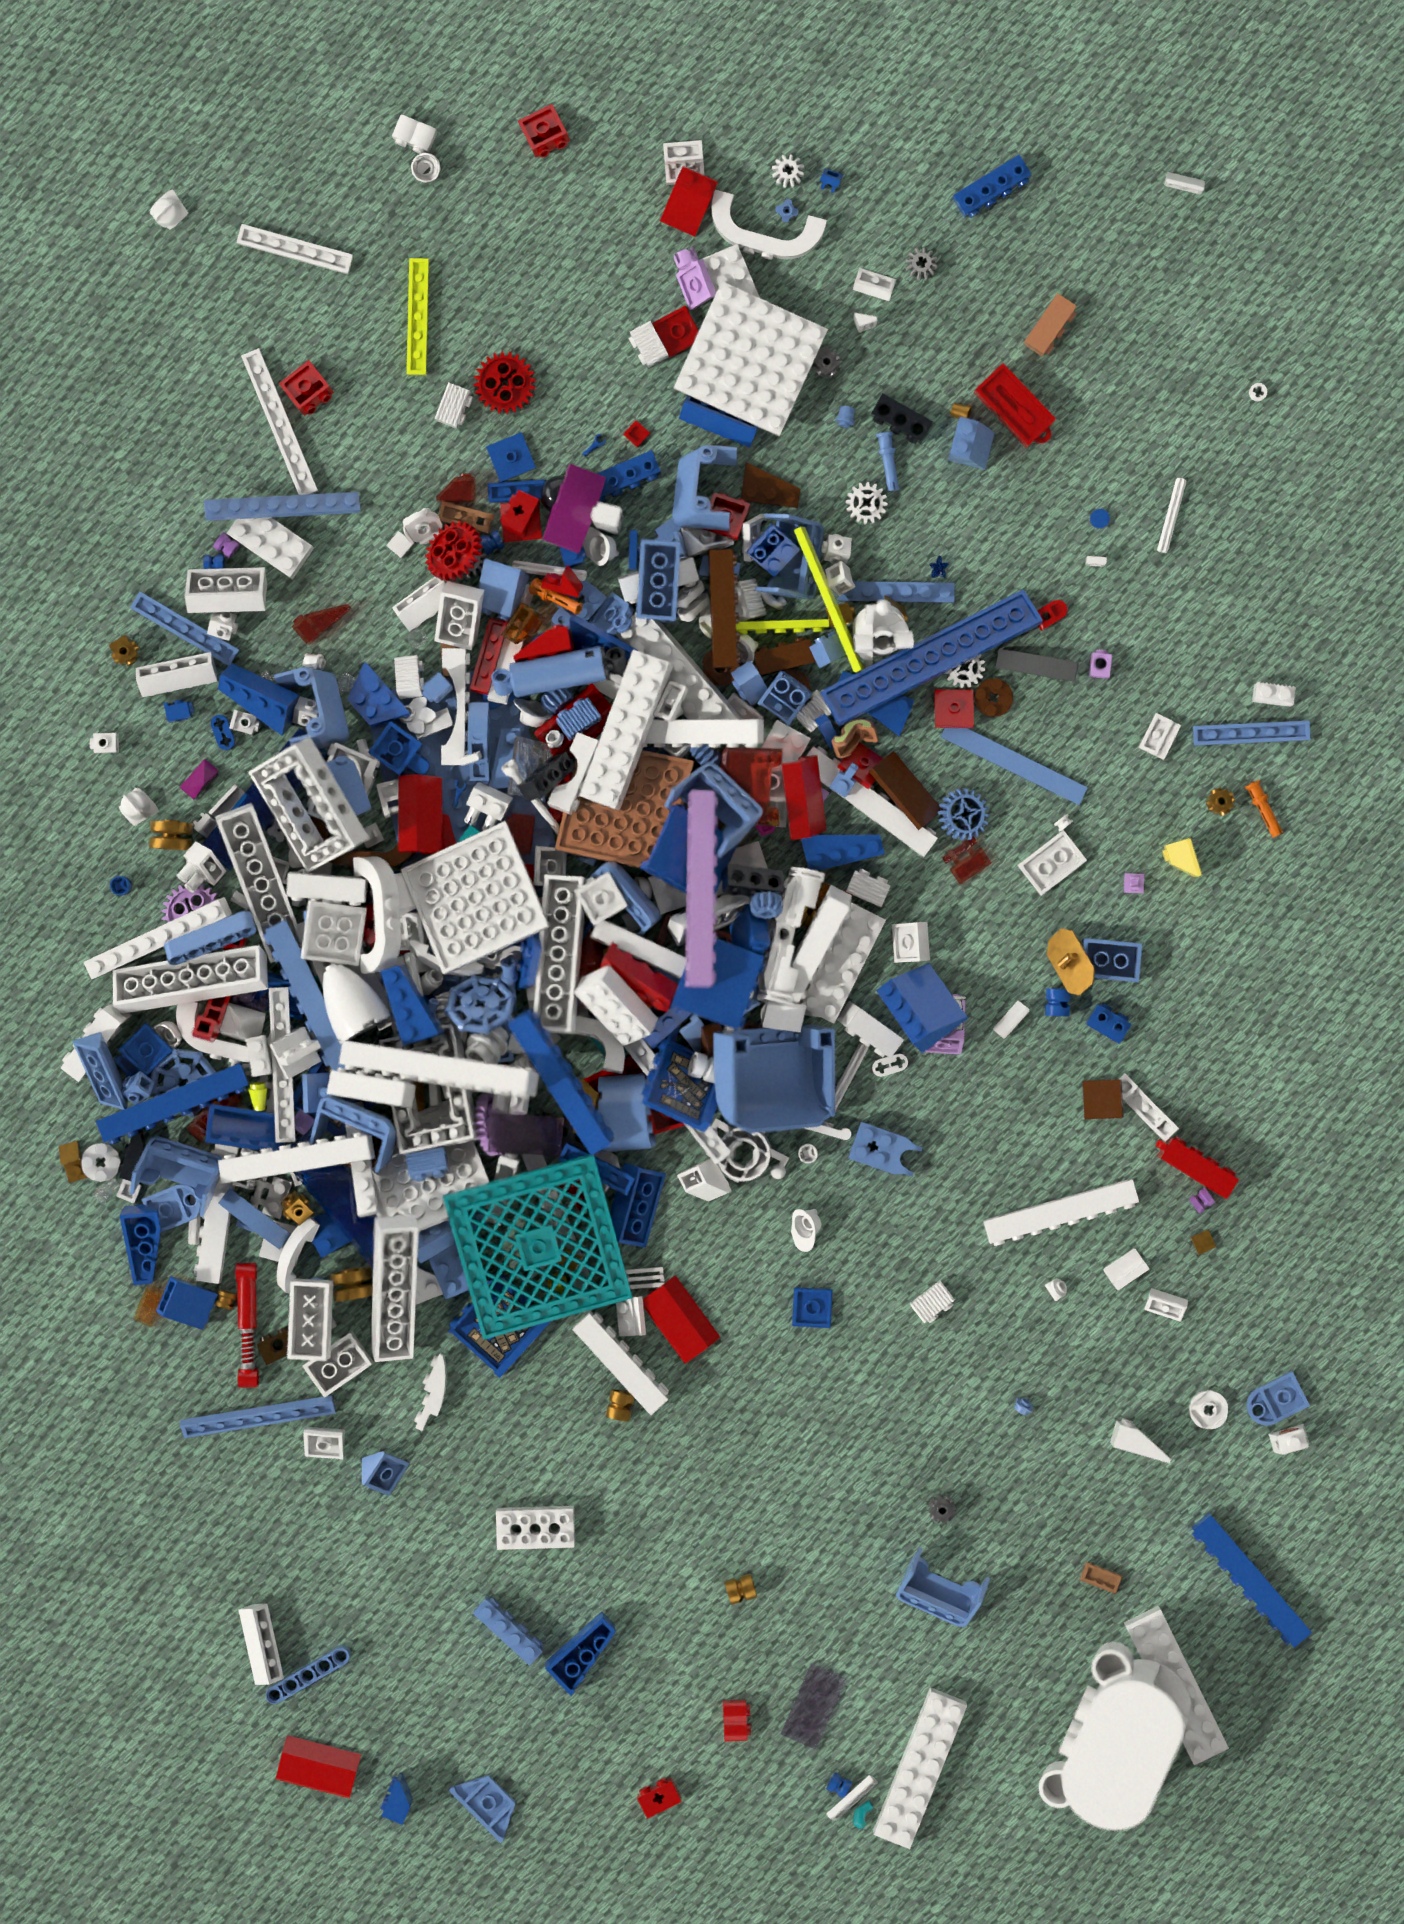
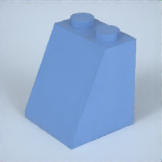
(971, 443)
(502, 588)
(350, 783)

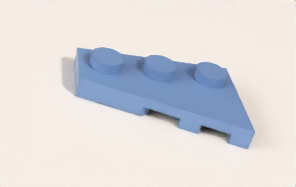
(503, 754)

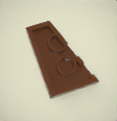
(768, 489)

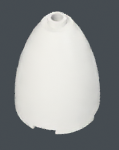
(351, 1003)

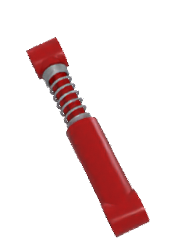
(247, 1322)

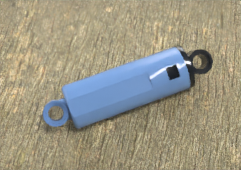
(559, 671)

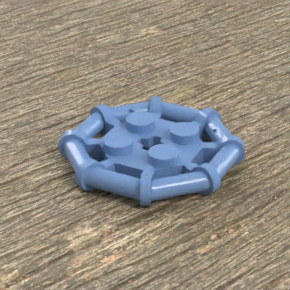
(478, 995)
(180, 1070)

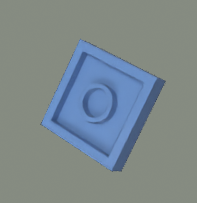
(314, 1089)

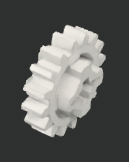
(860, 496)
(970, 674)

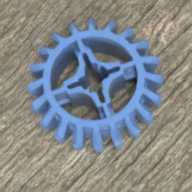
(961, 807)

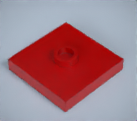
(676, 331)
(954, 708)
(866, 760)

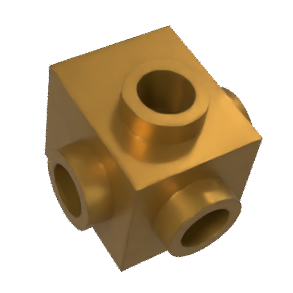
(118, 648)
(1213, 804)
(296, 1207)

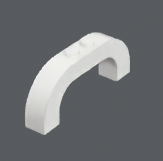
(759, 243)
(386, 913)
(186, 1017)
(593, 1028)

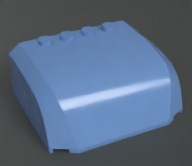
(775, 1077)

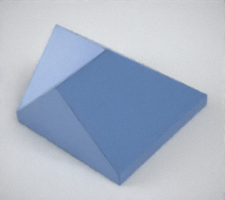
(382, 1471)

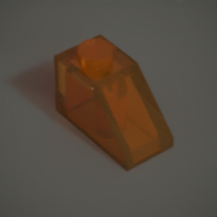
(523, 624)
(148, 1305)

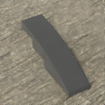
(1037, 665)

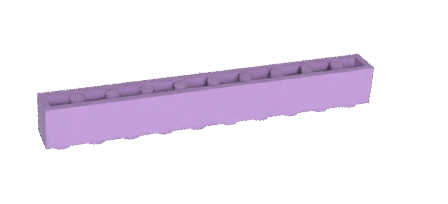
(700, 889)

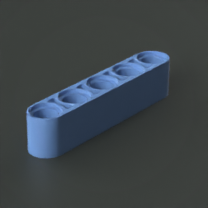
(210, 938)
(301, 1681)

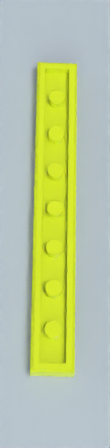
(829, 598)

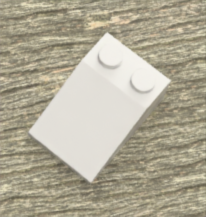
(1131, 1439)

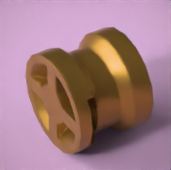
(225, 1299)

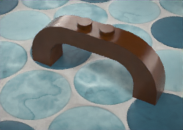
(392, 857)

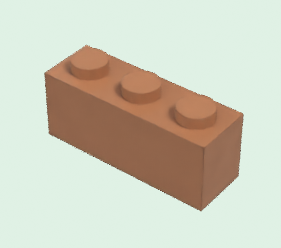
(1050, 325)

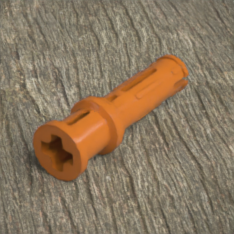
(558, 598)
(1260, 800)

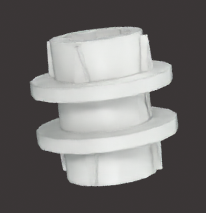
(487, 1048)

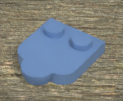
(613, 615)

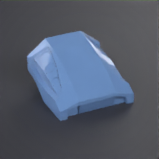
(785, 697)

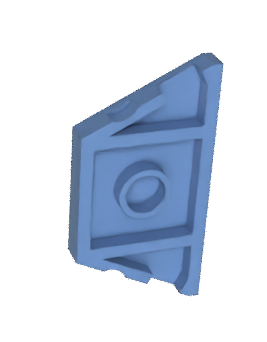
(487, 1803)

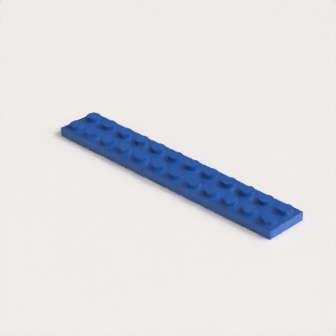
(931, 657)

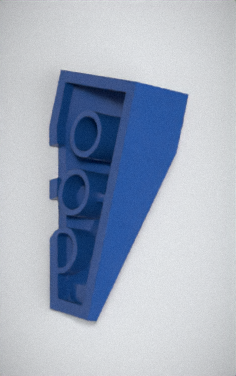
(328, 1235)

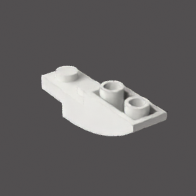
(436, 1385)

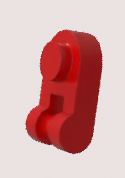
(1056, 609)

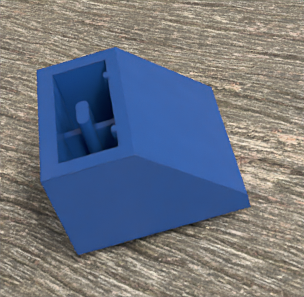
(773, 549)
(399, 1801)

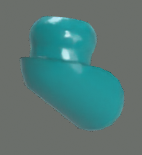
(859, 1814)

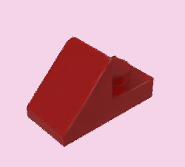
(564, 584)

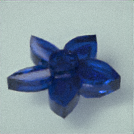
(938, 568)

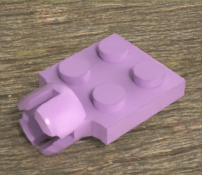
(693, 278)

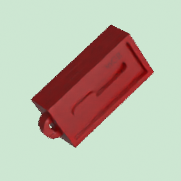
(1015, 406)
(1197, 1167)

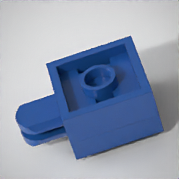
(399, 751)

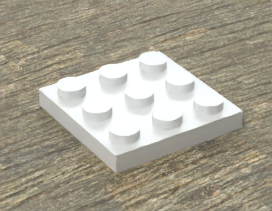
(333, 933)

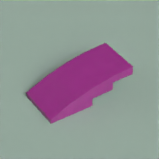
(573, 508)

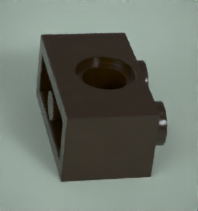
(267, 1347)

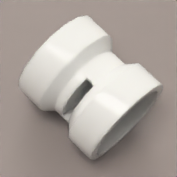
(807, 1153)

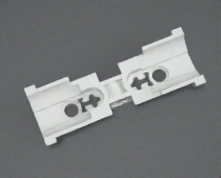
(777, 978)

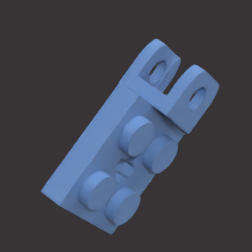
(593, 600)

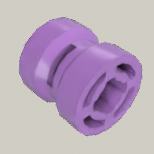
(226, 545)
(1205, 1197)

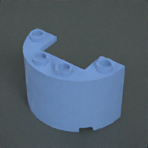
(624, 1112)

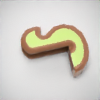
(851, 735)

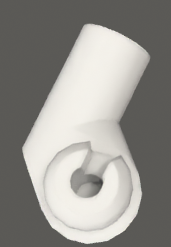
(770, 600)

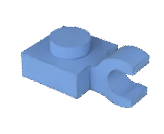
(844, 782)

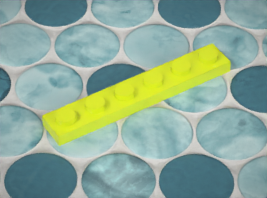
(417, 316)
(799, 626)

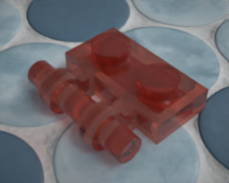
(968, 866)

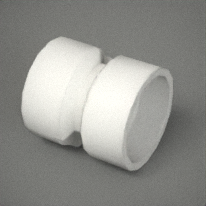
(701, 1066)

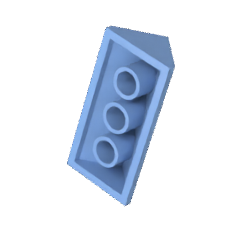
(101, 1070)

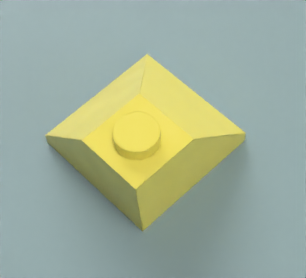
(1183, 857)

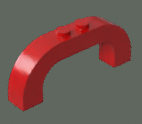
(208, 1026)

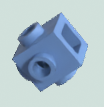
(137, 1088)

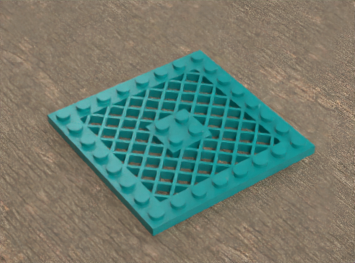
(537, 1246)

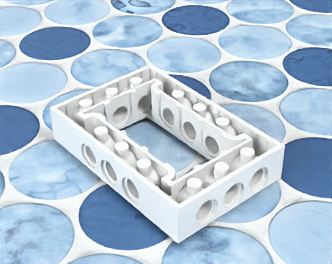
(291, 814)
(407, 1120)

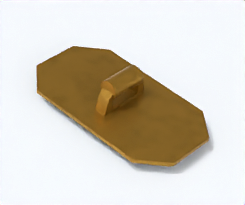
(1070, 961)

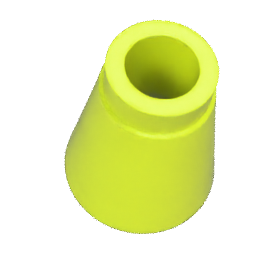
(258, 1095)

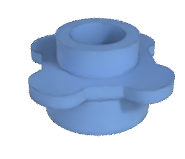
(786, 215)
(1023, 1406)

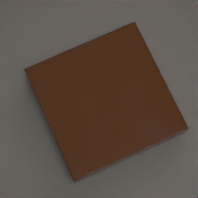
(1103, 1099)

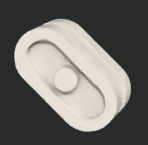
(691, 601)

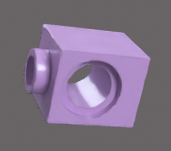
(1100, 673)

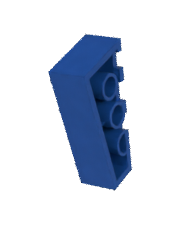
(409, 1007)

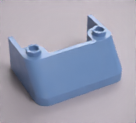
(695, 510)
(796, 576)
(332, 723)
(734, 805)
(637, 901)
(358, 1117)
(179, 1164)
(938, 1595)

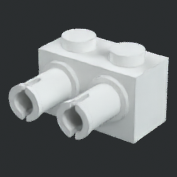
(488, 801)
(204, 865)

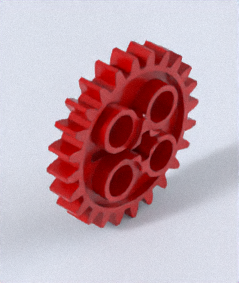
(491, 371)
(453, 551)

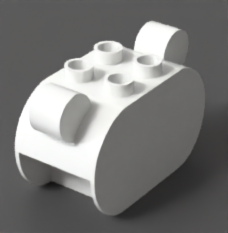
(1124, 1741)

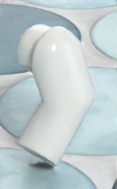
(363, 747)

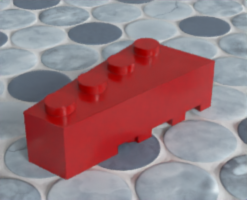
(649, 986)

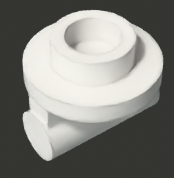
(1056, 1288)

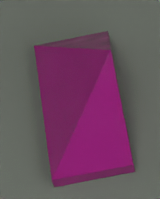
(199, 779)

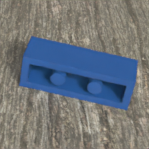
(826, 729)

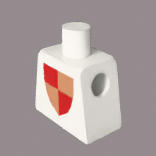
(1289, 1439)

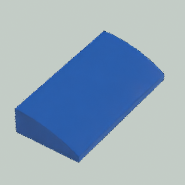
(241, 1128)

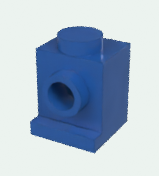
(179, 710)

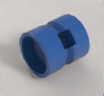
(1057, 1002)

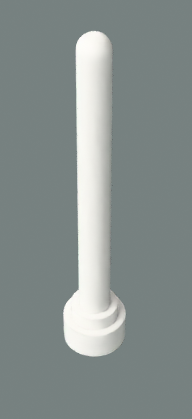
(511, 768)

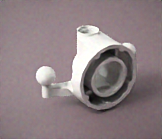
(878, 621)
(759, 1160)

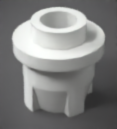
(314, 661)

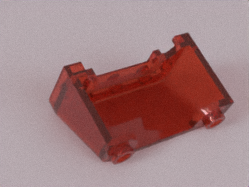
(752, 772)

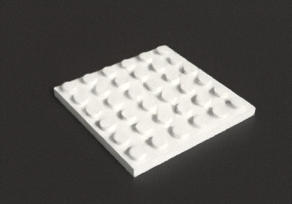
(750, 358)
(475, 898)
(402, 1196)

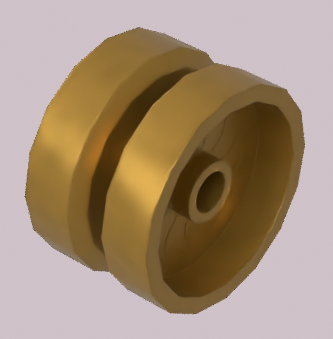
(171, 834)
(352, 1283)

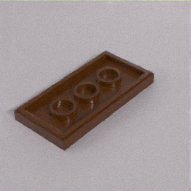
(905, 790)

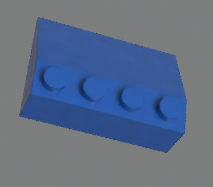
(922, 1006)

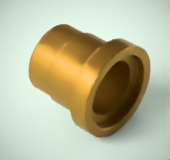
(960, 410)

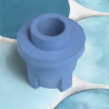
(846, 416)

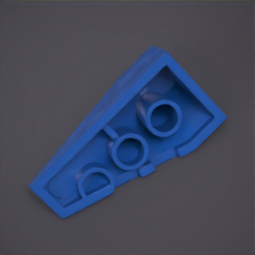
(141, 1236)

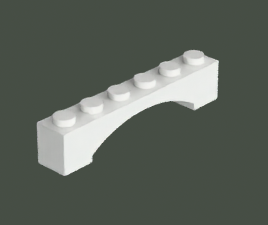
(456, 663)

